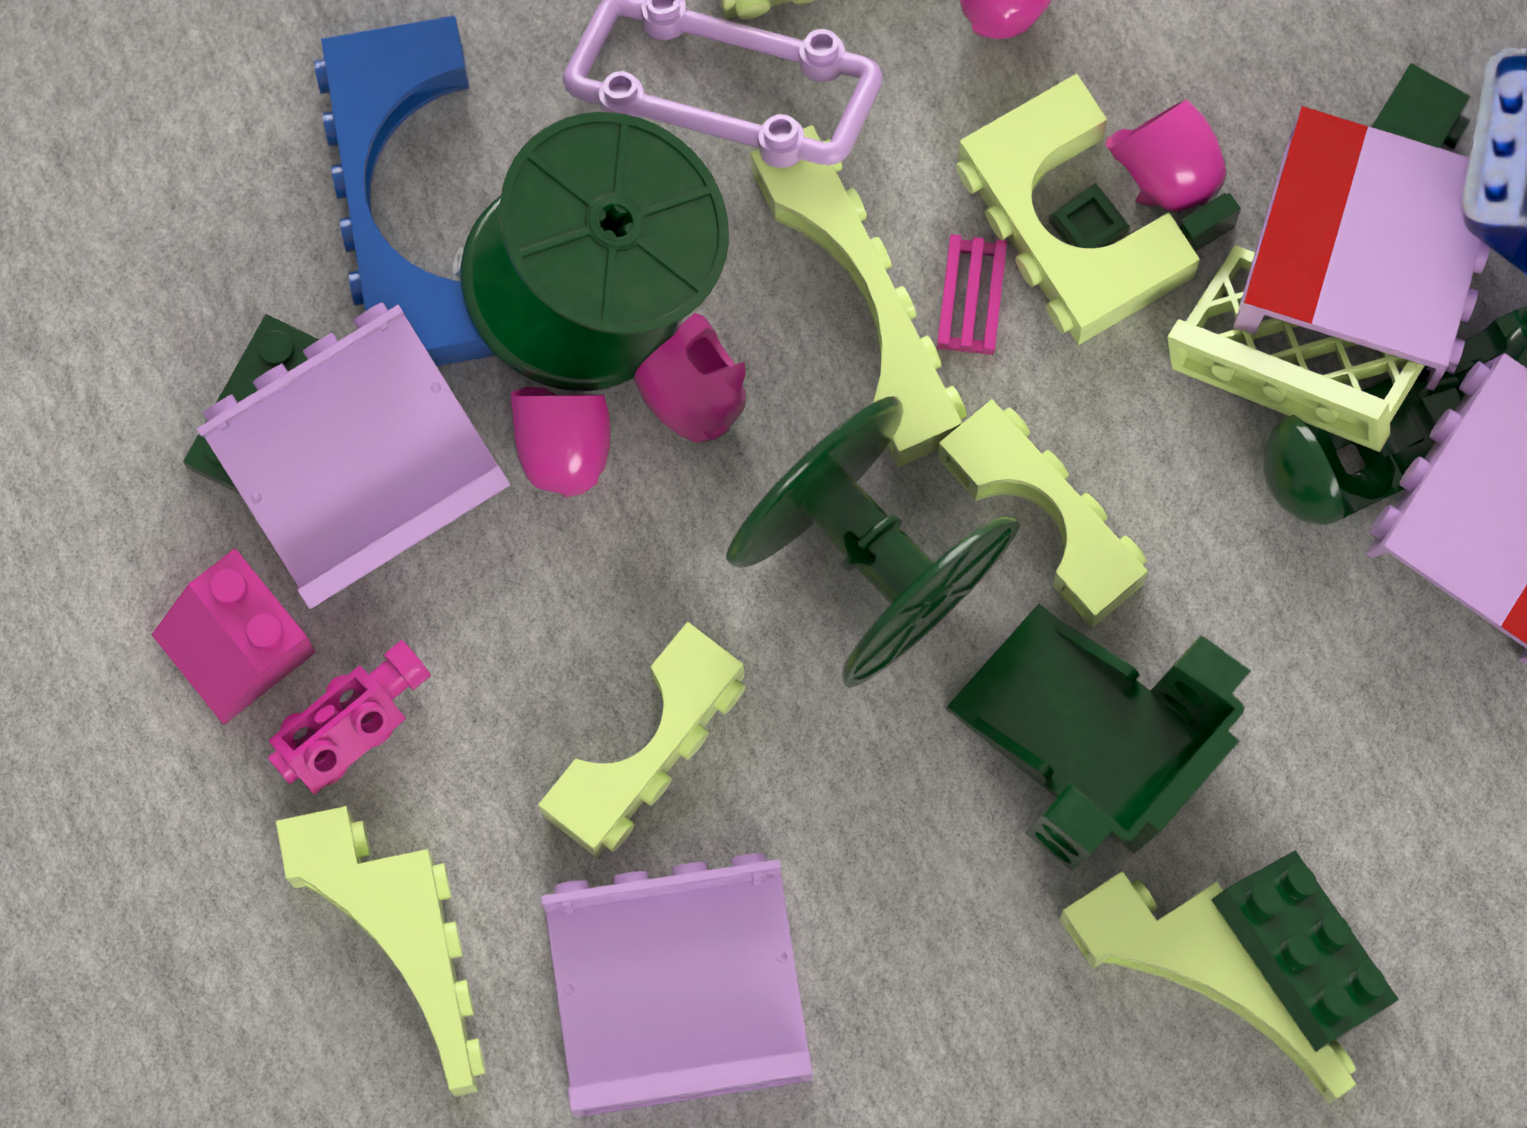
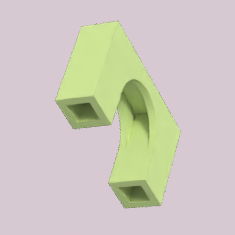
(1084, 285)

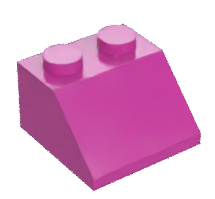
(231, 637)

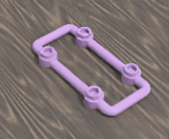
(780, 137)

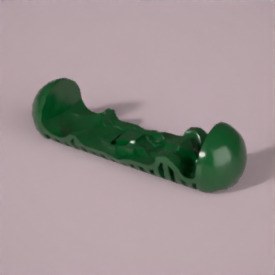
(1303, 459)

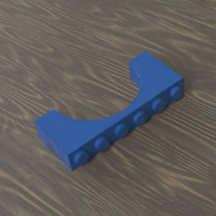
(373, 87)

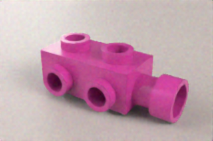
(346, 730)

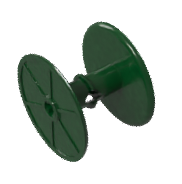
(593, 250)
(826, 493)

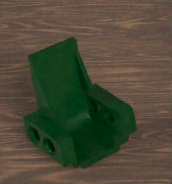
(1099, 737)

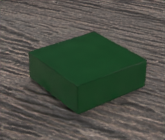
(1089, 220)
(1210, 221)

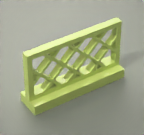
(1275, 379)

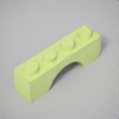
(995, 457)
(598, 799)

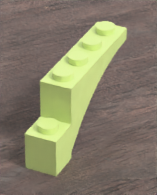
(402, 911)
(1202, 954)

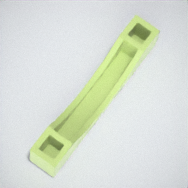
(817, 205)

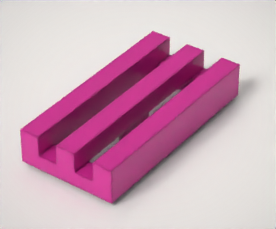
(977, 249)

